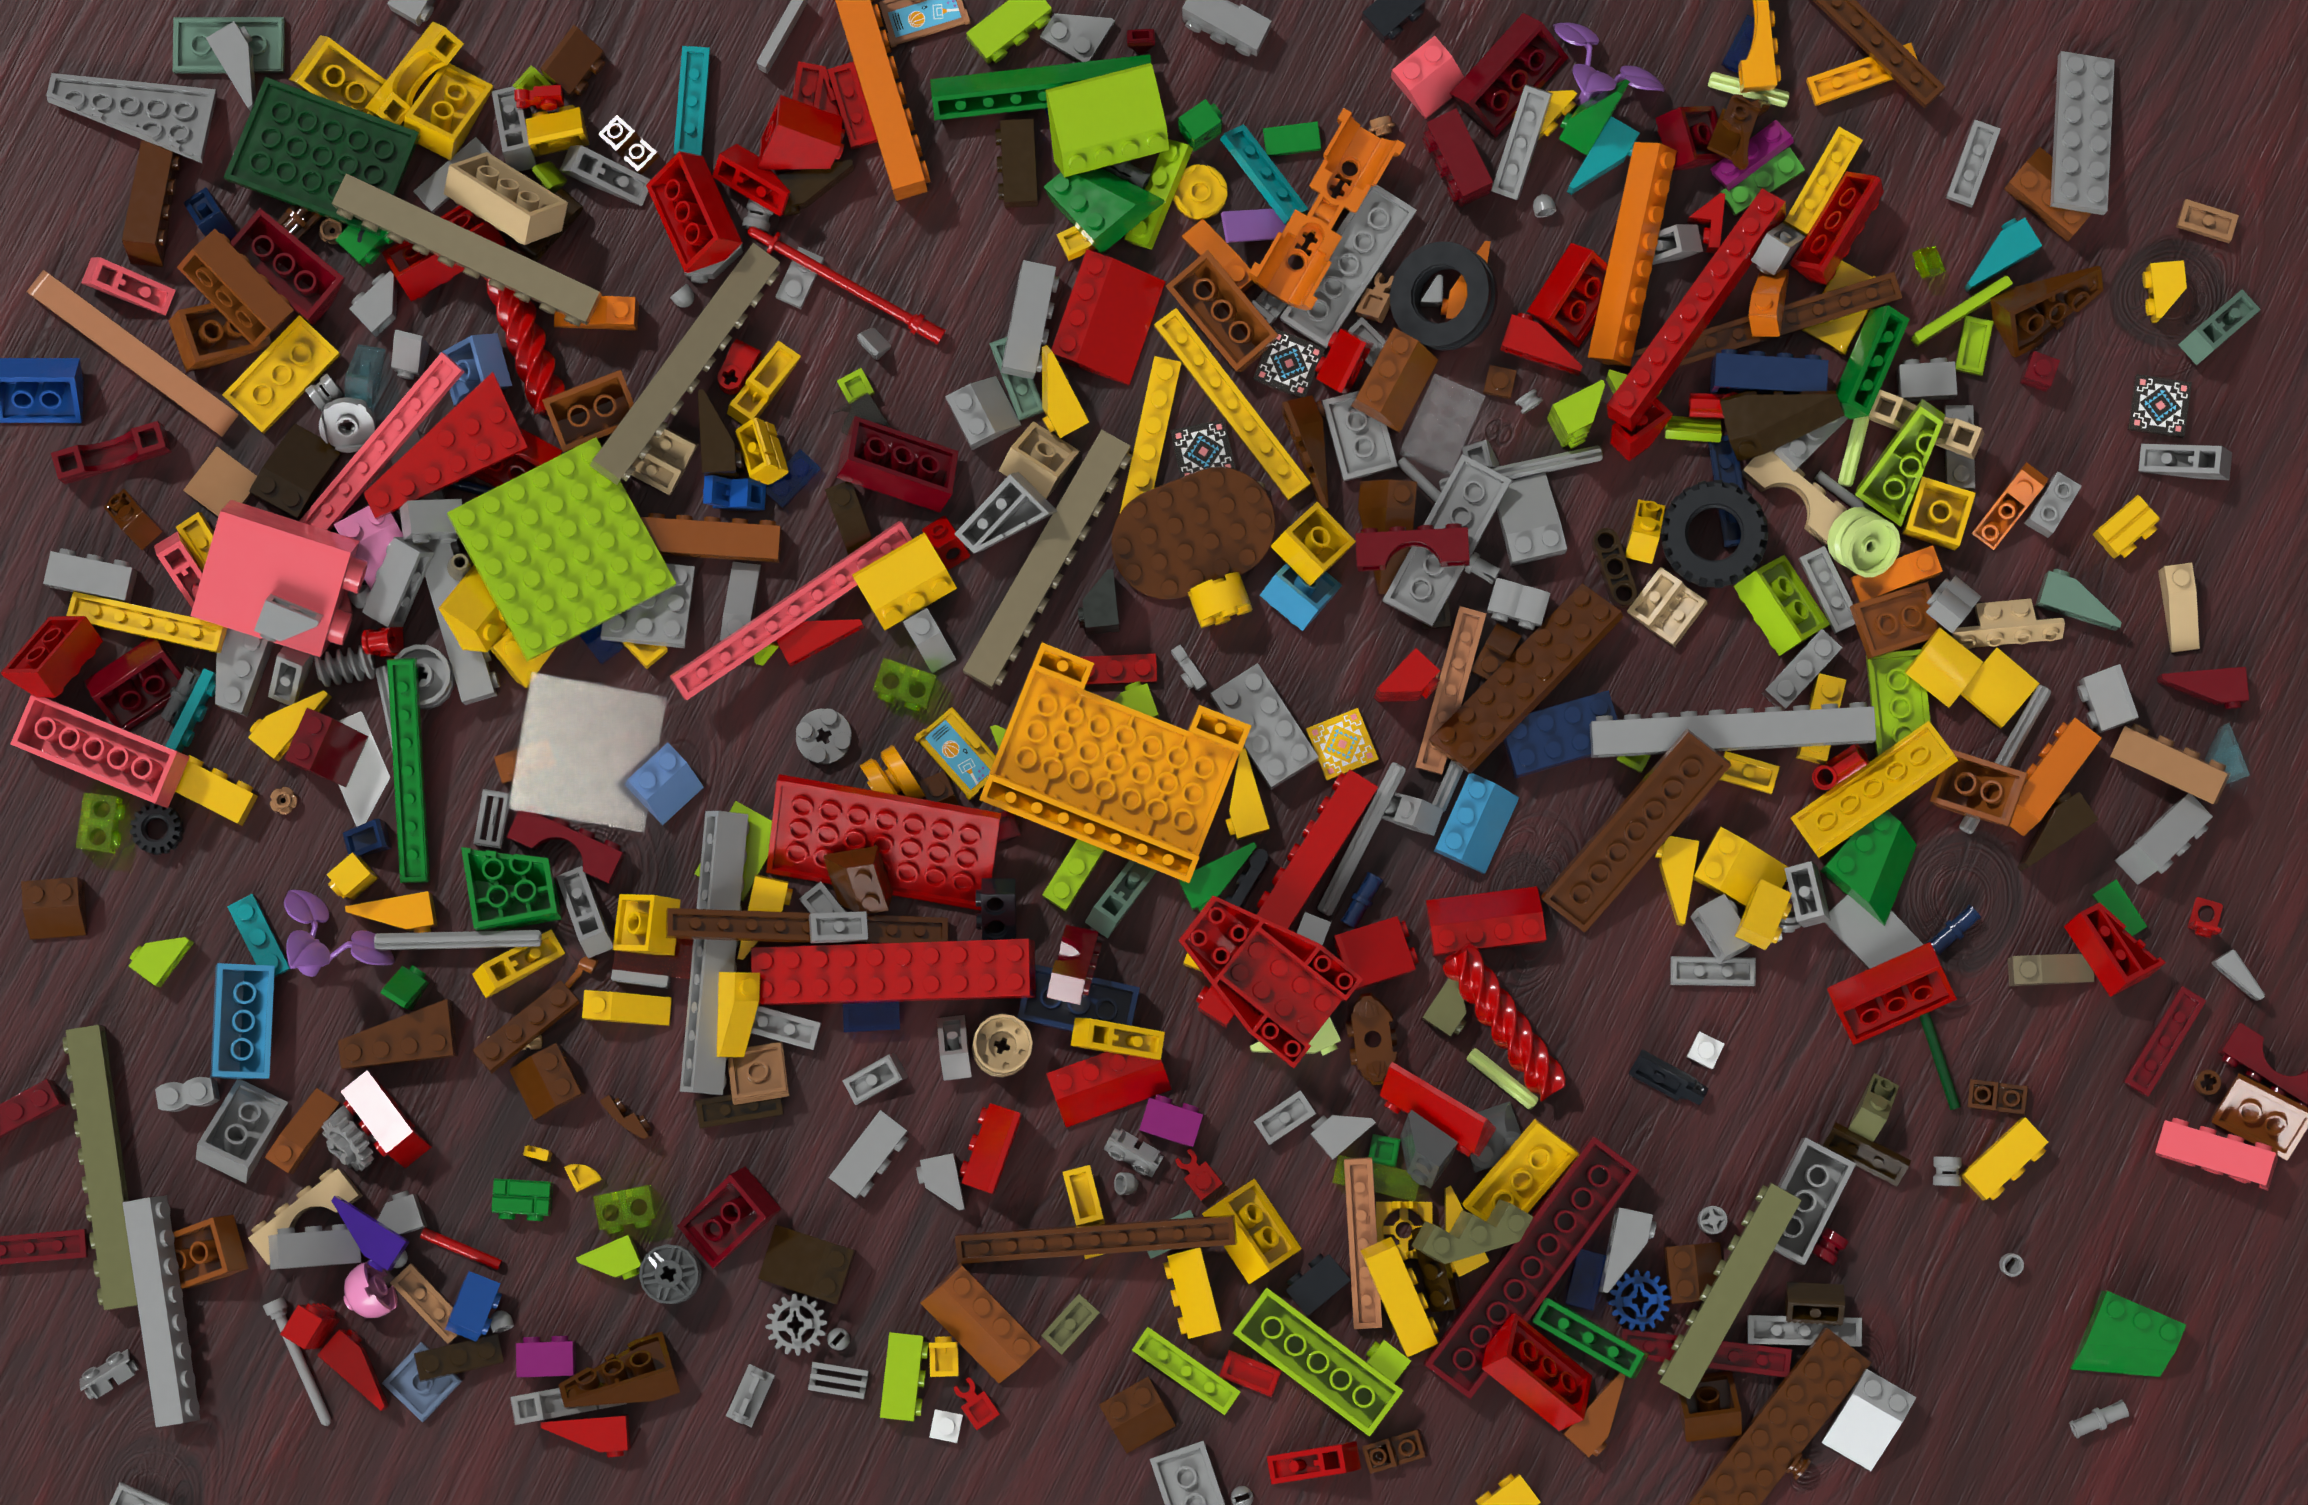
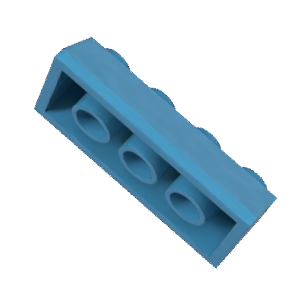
(242, 1021)

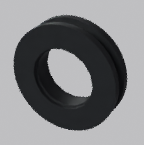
(1416, 271)

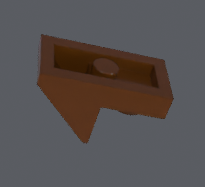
(1495, 651)
(938, 789)

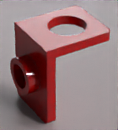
(943, 538)
(2201, 928)

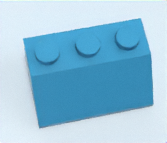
(1476, 823)

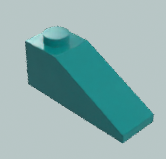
(1607, 153)
(2010, 247)

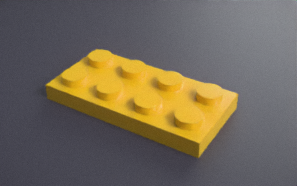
(281, 374)
(1522, 1172)

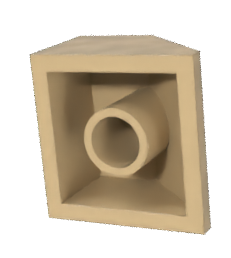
(1039, 459)

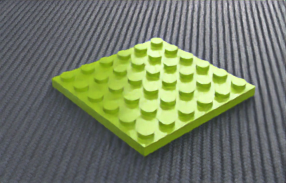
(560, 550)

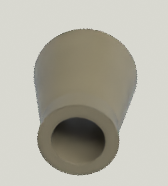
(459, 572)

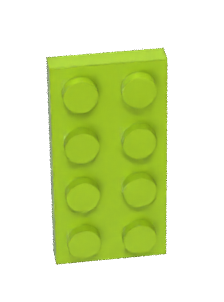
(1897, 699)

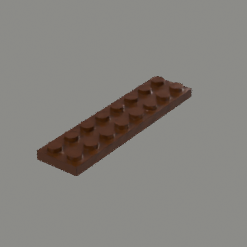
(1526, 678)
(1636, 830)
(1784, 1424)

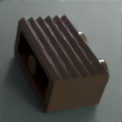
(1814, 1303)

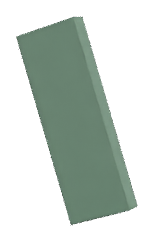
(1020, 390)

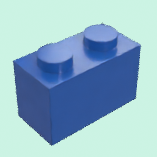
(473, 1306)

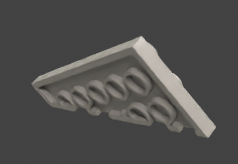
(154, 112)

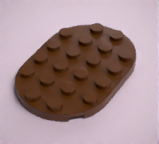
(1193, 532)

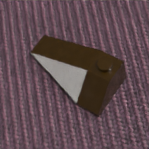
(1770, 421)

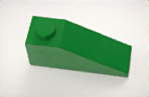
(1590, 118)
(1215, 877)

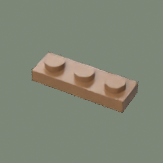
(425, 1300)

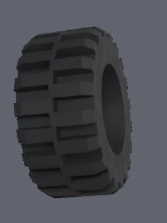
(1722, 496)

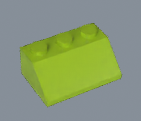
(1575, 414)
(1781, 605)

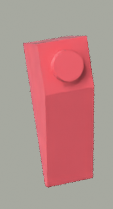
(128, 285)
(180, 565)

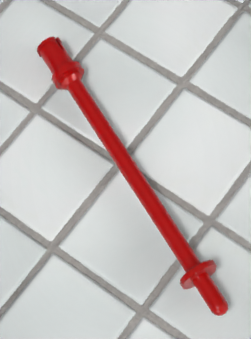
(915, 323)

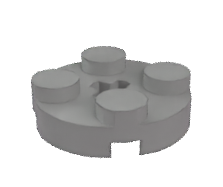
(346, 409)
(819, 751)

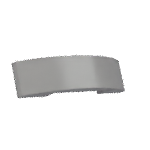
(545, 1405)

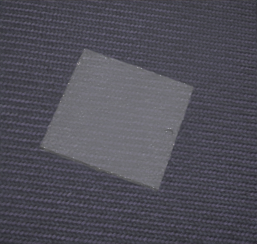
(582, 748)

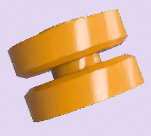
(895, 778)

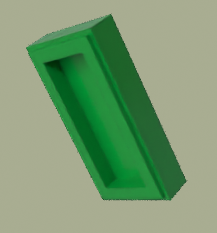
(1292, 139)
(2118, 903)

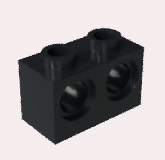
(1000, 909)

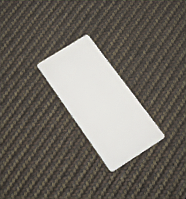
(368, 776)

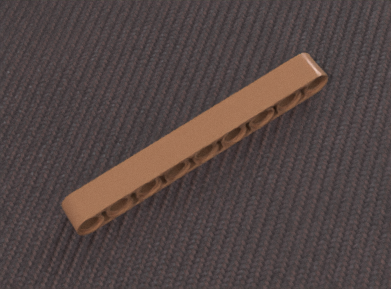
(132, 353)

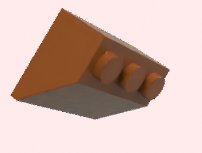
(2033, 190)
(1395, 380)
(589, 410)

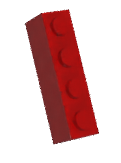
(311, 1325)

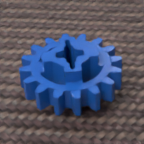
(1639, 1314)

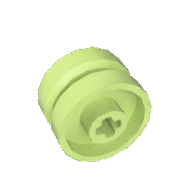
(1863, 542)

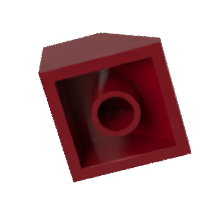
(1689, 133)

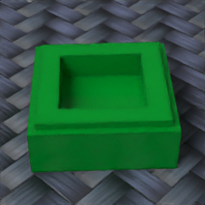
(1384, 1150)

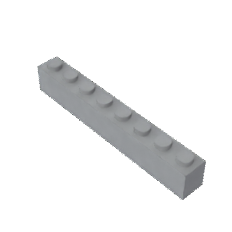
(161, 1311)

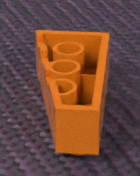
(2053, 773)

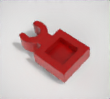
(543, 97)
(1201, 1178)
(978, 1407)

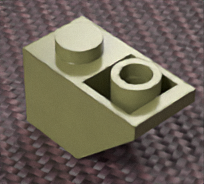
(1873, 1107)

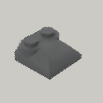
(1505, 1135)

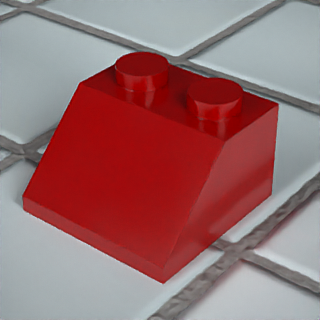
(1343, 361)

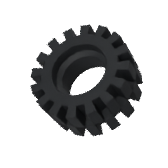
(140, 824)

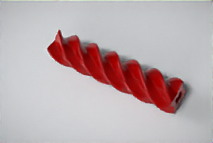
(526, 344)
(1508, 1026)

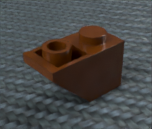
(132, 519)

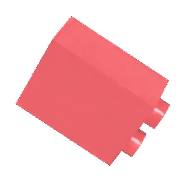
(275, 555)

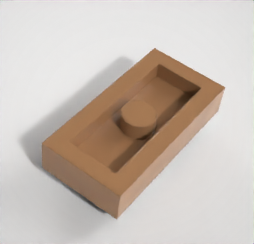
(2207, 221)

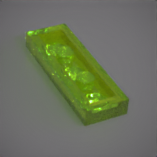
(1386, 1179)

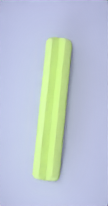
(1732, 85)
(1853, 451)
(1502, 1079)

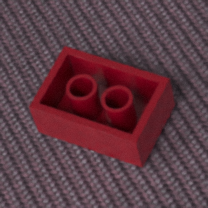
(1457, 158)

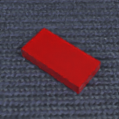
(1250, 1373)

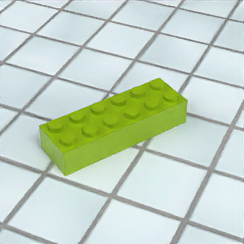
(1318, 1361)

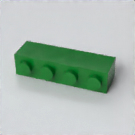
(1870, 360)
(1590, 1337)

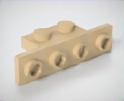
(2008, 624)

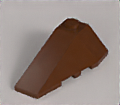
(2034, 309)
(635, 1375)

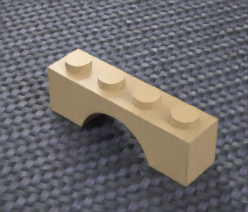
(1954, 434)
(1770, 471)
(332, 1184)

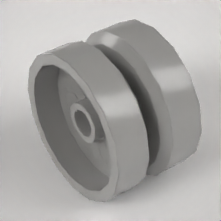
(440, 676)

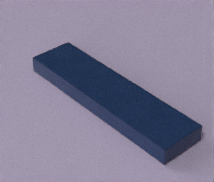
(1726, 468)

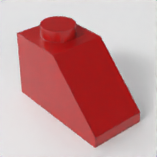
(1644, 433)

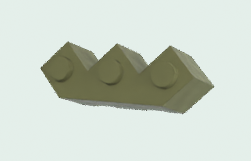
(1473, 1235)

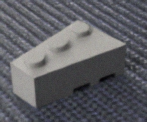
(1227, 23)

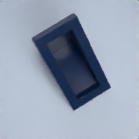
(367, 838)

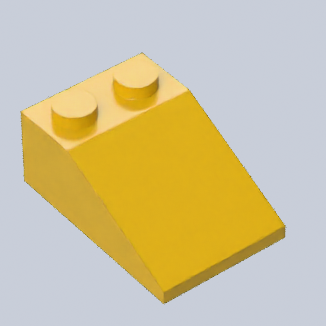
(336, 75)
(447, 109)
(1736, 867)

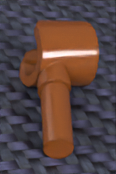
(584, 965)

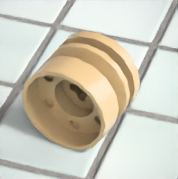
(1017, 1039)

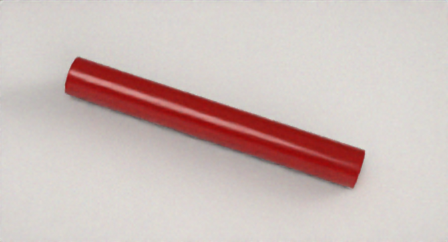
(461, 1248)

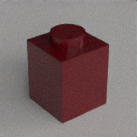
(2039, 371)

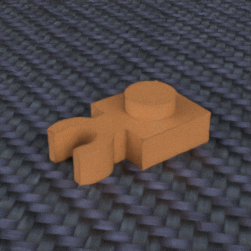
(1376, 301)

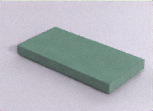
(195, 56)

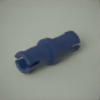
(1362, 900)
(1954, 929)

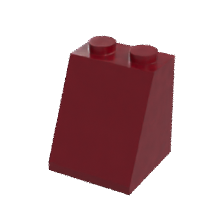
(326, 747)

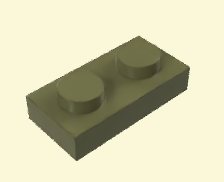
(1070, 1324)

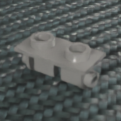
(1121, 1148)
(97, 1379)
(750, 1395)

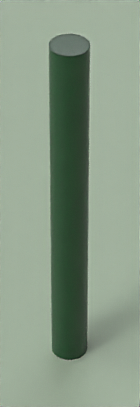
(1939, 1061)

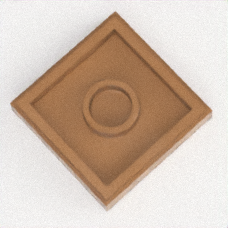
(220, 481)
(758, 1074)

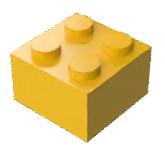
(1938, 513)
(1313, 543)

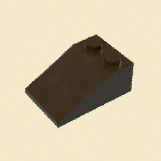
(718, 450)
(295, 472)
(2063, 822)
(807, 1264)

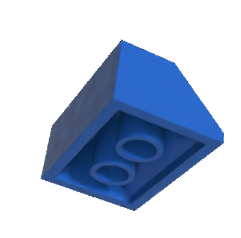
(41, 390)

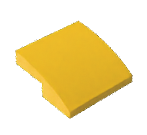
(1944, 667)
(1999, 688)

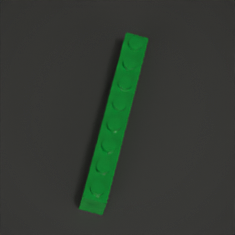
(1015, 88)

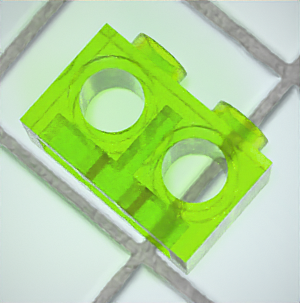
(907, 677)
(91, 823)
(624, 1202)

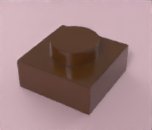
(1499, 381)

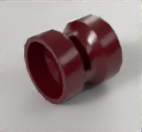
(1829, 1246)

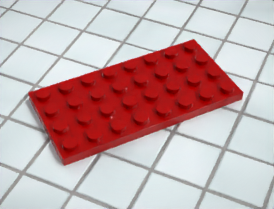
(926, 845)

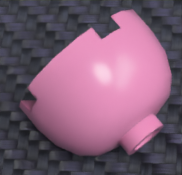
(368, 1292)

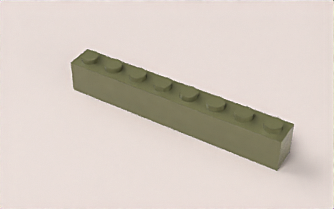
(1729, 1290)

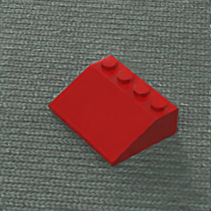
(1107, 317)

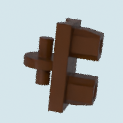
(298, 220)

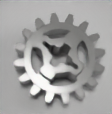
(347, 1142)
(797, 1343)

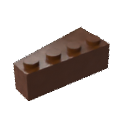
(150, 205)
(409, 1038)

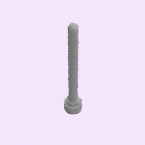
(277, 1311)

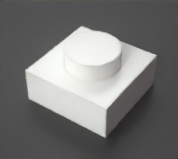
(1705, 1050)
(946, 1426)

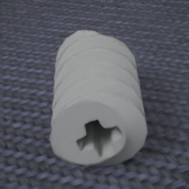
(345, 666)

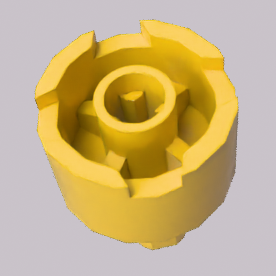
(1219, 600)

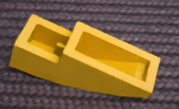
(763, 383)
(1083, 1198)

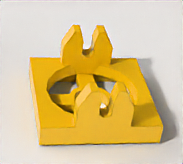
(1383, 1209)

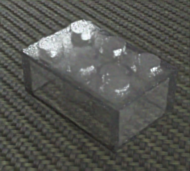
(1442, 425)

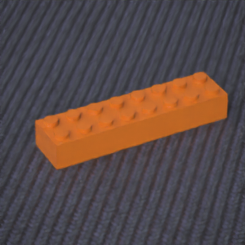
(884, 97)

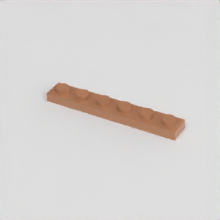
(1451, 684)
(1361, 1234)

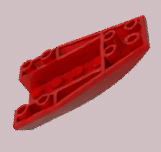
(1268, 976)

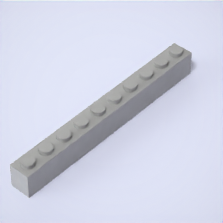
(469, 668)
(1735, 731)
(718, 889)

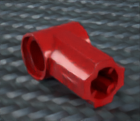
(1706, 405)
(1841, 766)

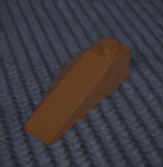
(1305, 426)
(1385, 506)

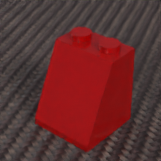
(800, 137)
(1377, 951)

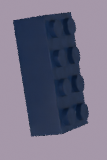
(1766, 374)
(1556, 734)
(1105, 1002)

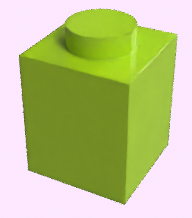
(1387, 1360)

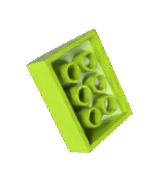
(1106, 120)

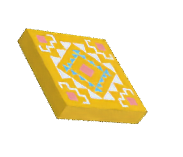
(1342, 744)

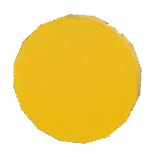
(1201, 192)

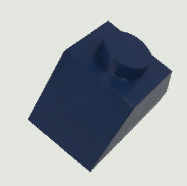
(208, 214)

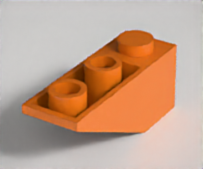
(2010, 506)

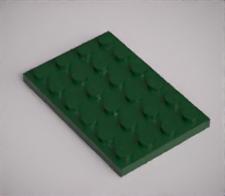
(305, 144)

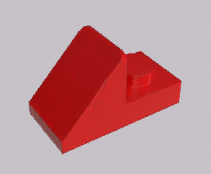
(1711, 215)

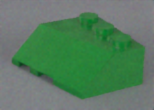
(1101, 205)
(1873, 864)
(509, 890)
(2127, 1338)

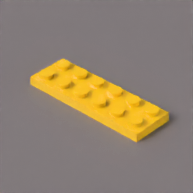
(1874, 789)

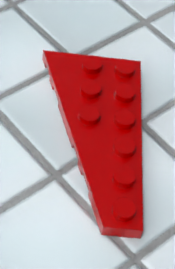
(462, 444)

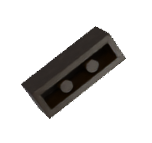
(1017, 163)

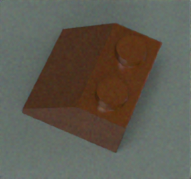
(574, 63)
(860, 879)
(54, 907)
(546, 1081)
(1690, 1270)
(1712, 1409)
(1137, 1414)

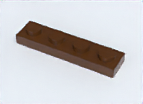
(526, 1026)

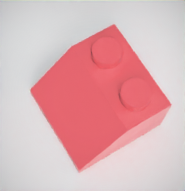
(1428, 77)

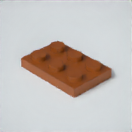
(1895, 620)
(2262, 1116)

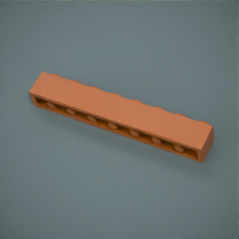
(1632, 253)

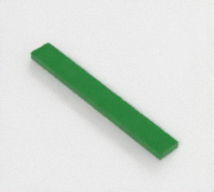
(408, 770)

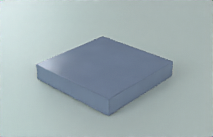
(418, 1396)

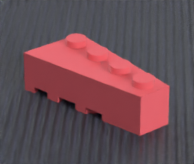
(2217, 1153)

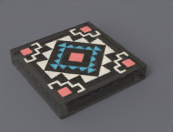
(1289, 364)
(2159, 406)
(1202, 447)

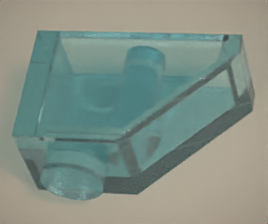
(364, 374)
(2226, 750)

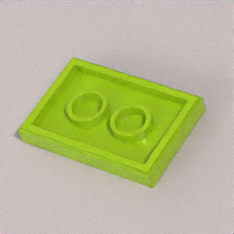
(756, 845)

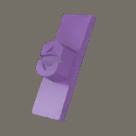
(1251, 225)

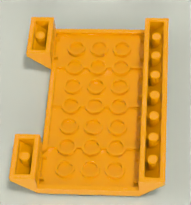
(1112, 769)

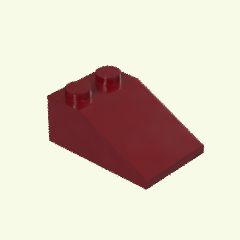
(729, 1216)

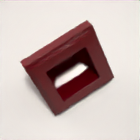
(1140, 40)

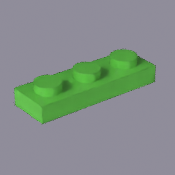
(1769, 177)

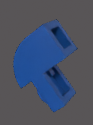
(734, 493)

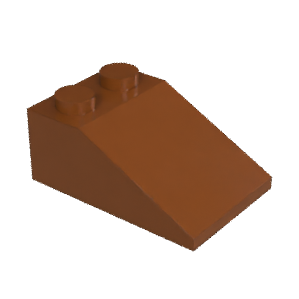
(208, 338)
(1979, 789)
(209, 1251)

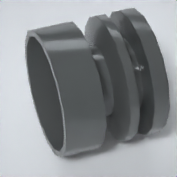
(685, 1282)

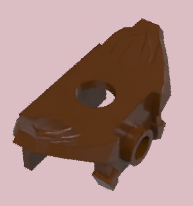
(1734, 129)
(1367, 1016)

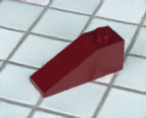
(2214, 686)

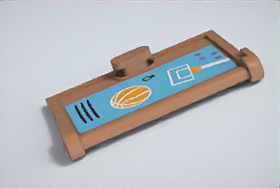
(921, 18)

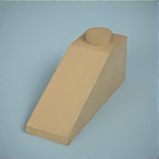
(2180, 606)

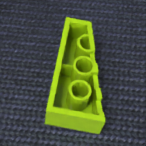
(1899, 468)

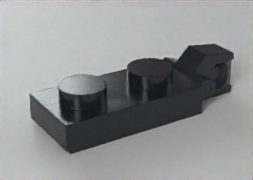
(1667, 1078)

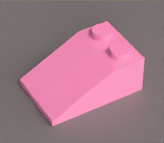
(373, 537)

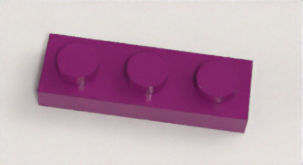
(1761, 149)

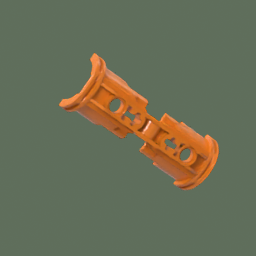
(1371, 158)

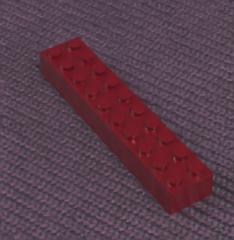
(1534, 1264)

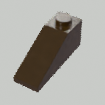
(811, 184)
(848, 516)

